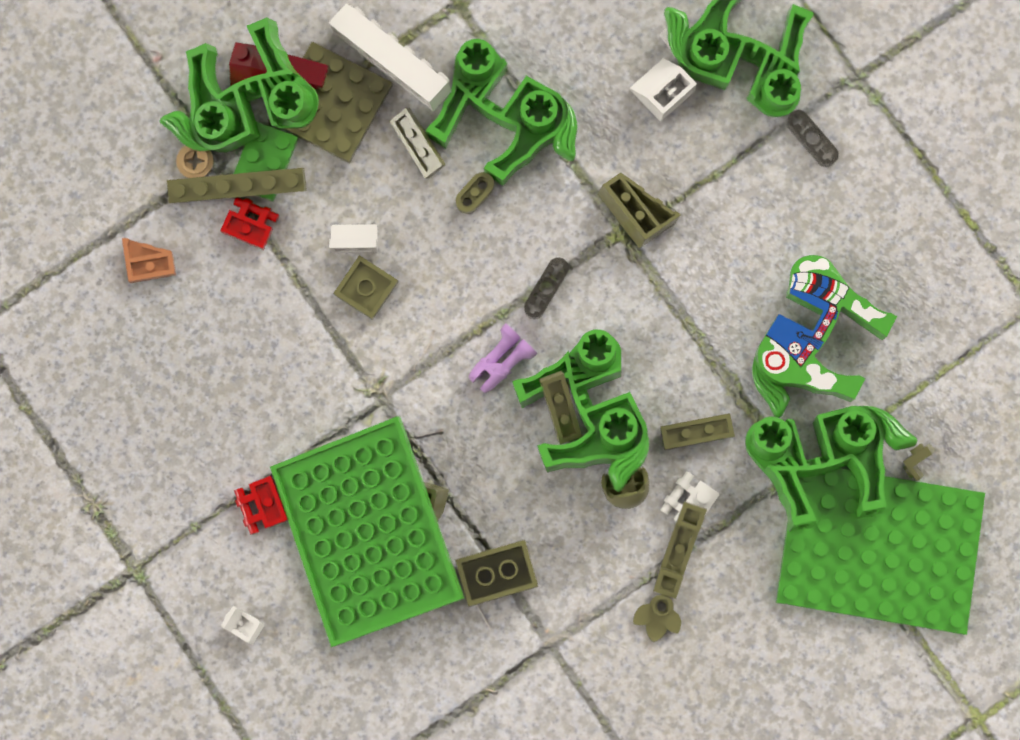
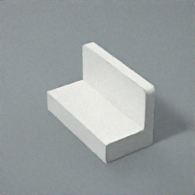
(354, 238)

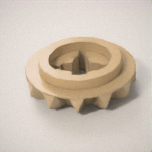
(186, 168)

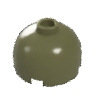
(633, 492)

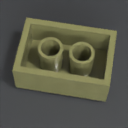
(496, 573)

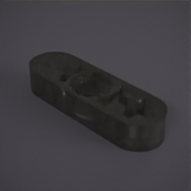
(796, 129)
(549, 270)

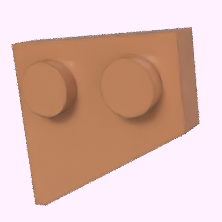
(147, 262)

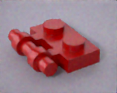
(247, 229)
(267, 501)

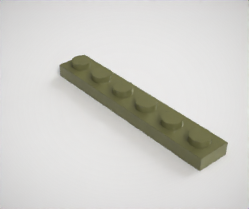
(236, 185)

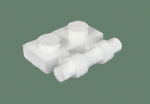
(701, 495)

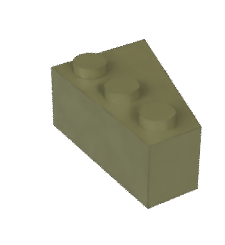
(636, 210)

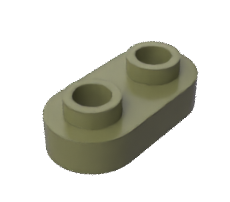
(474, 193)

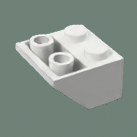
(664, 88)

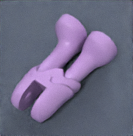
(500, 371)

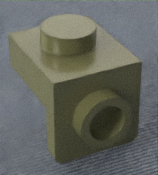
(918, 453)

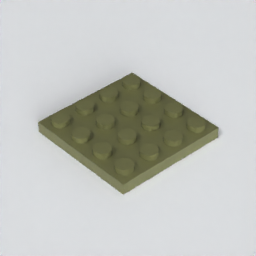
(345, 105)

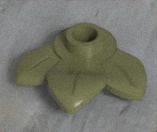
(658, 621)

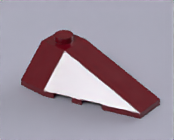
(247, 62)

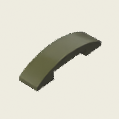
(679, 549)

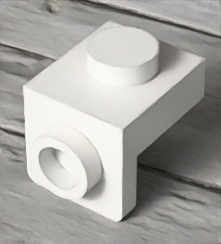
(242, 625)

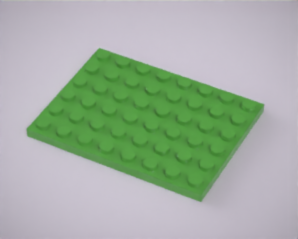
(366, 532)
(892, 566)

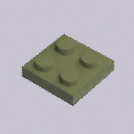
(365, 287)

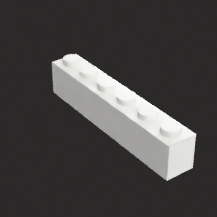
(390, 57)

